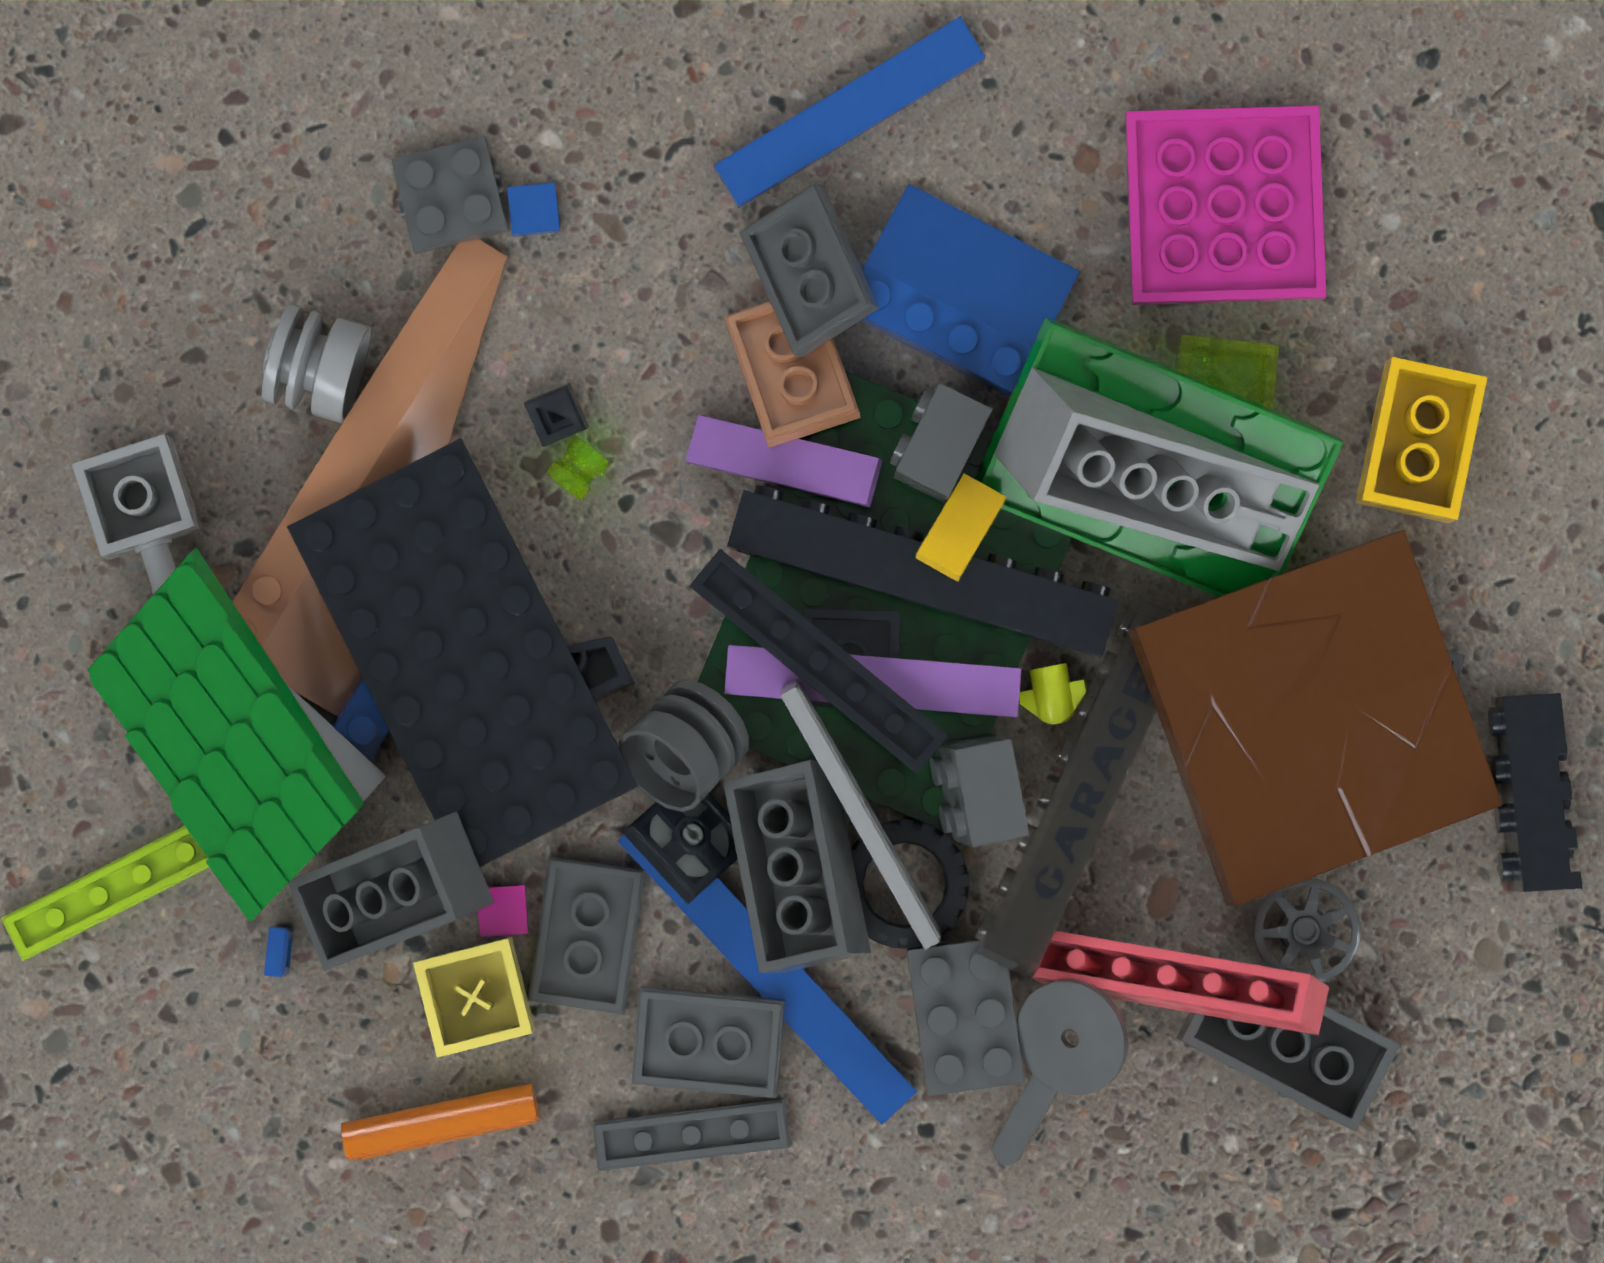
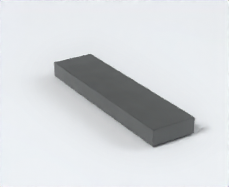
(691, 1134)

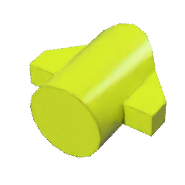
(1053, 695)

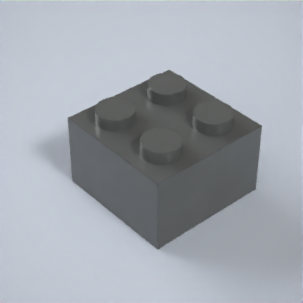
(942, 442)
(979, 790)

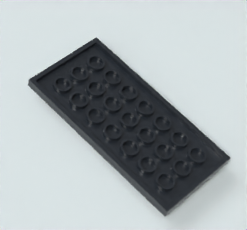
(462, 653)

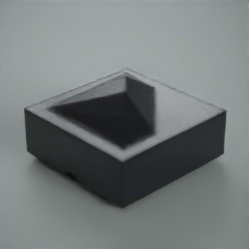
(556, 414)

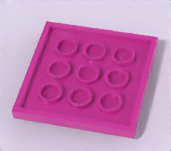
(1225, 205)

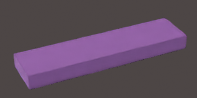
(793, 464)

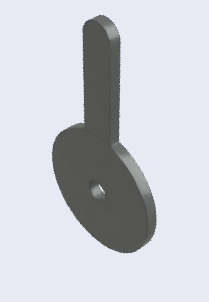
(1056, 1062)

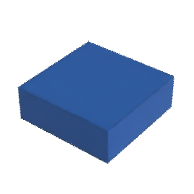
(533, 209)
(278, 951)

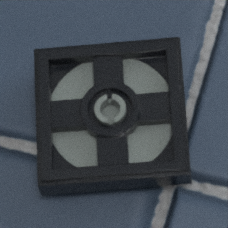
(686, 846)

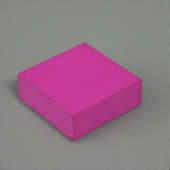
(507, 914)

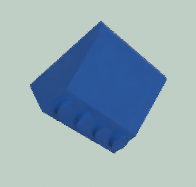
(962, 289)

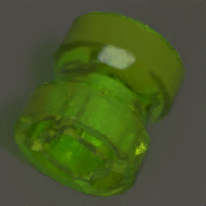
(583, 457)

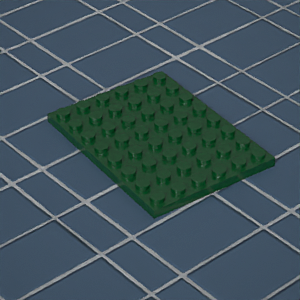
(923, 631)

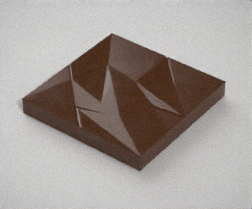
(1315, 718)

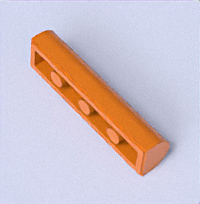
(440, 1122)

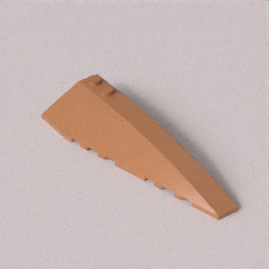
(395, 421)

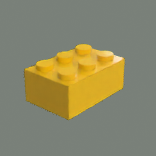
(1421, 440)

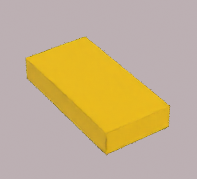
(960, 527)

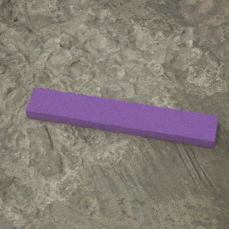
(919, 682)

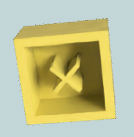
(474, 997)

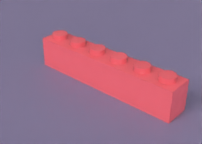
(1188, 982)

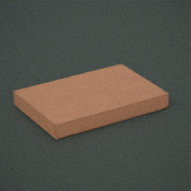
(789, 391)

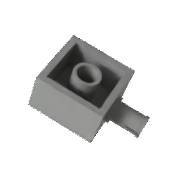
(138, 503)

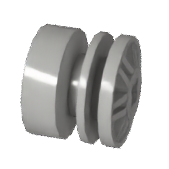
(315, 362)

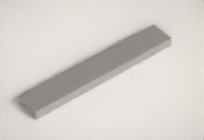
(861, 813)

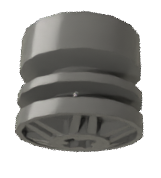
(684, 745)

